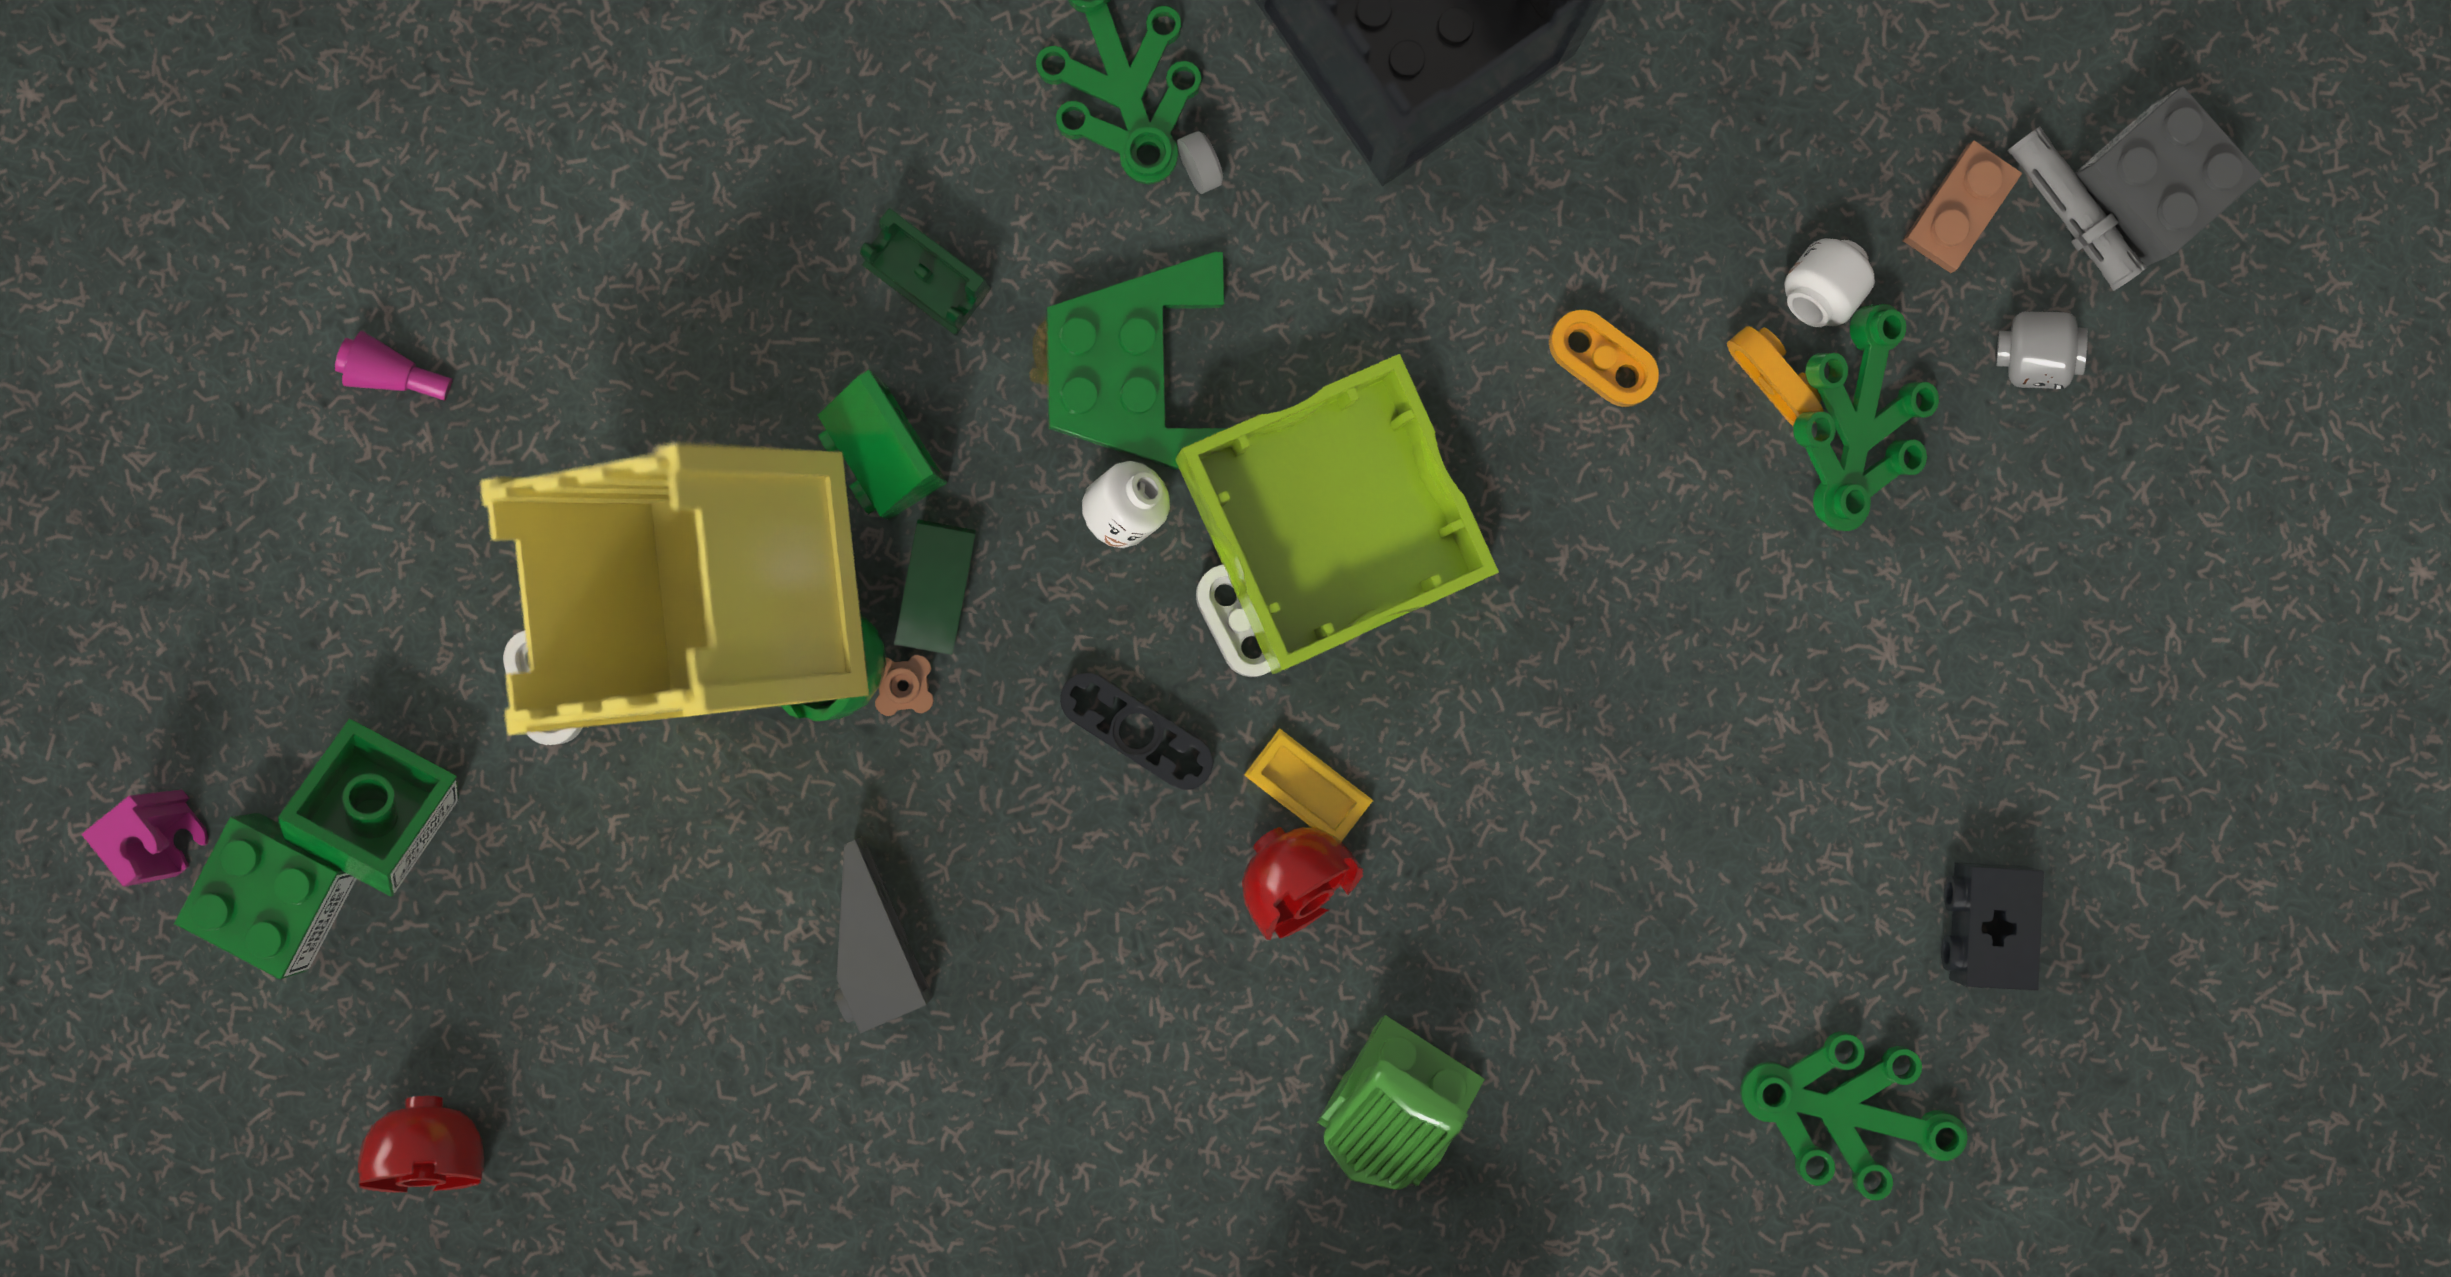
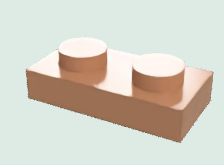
(1962, 206)

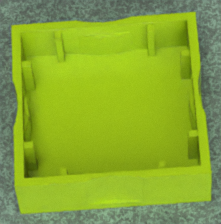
(1335, 514)

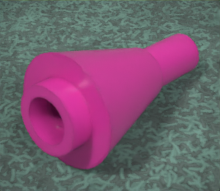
(376, 366)

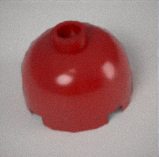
(1296, 877)
(421, 1149)

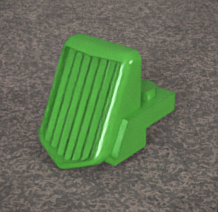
(1397, 1108)

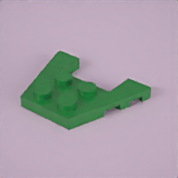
(1110, 360)

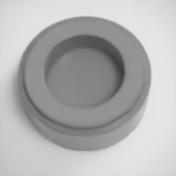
(1200, 161)

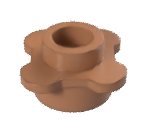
(915, 697)

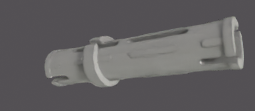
(2077, 209)

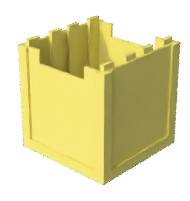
(681, 586)

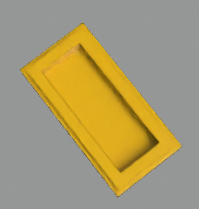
(1307, 786)

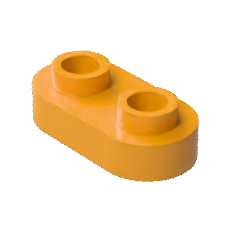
(1605, 354)
(1762, 359)

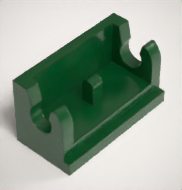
(924, 272)

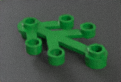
(1125, 90)
(1845, 488)
(1843, 1110)

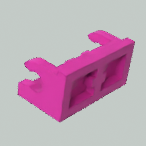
(139, 836)

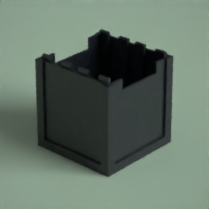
(1423, 70)

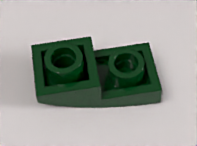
(934, 587)

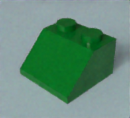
(879, 447)

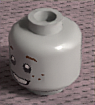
(2043, 349)

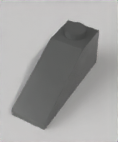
(875, 959)

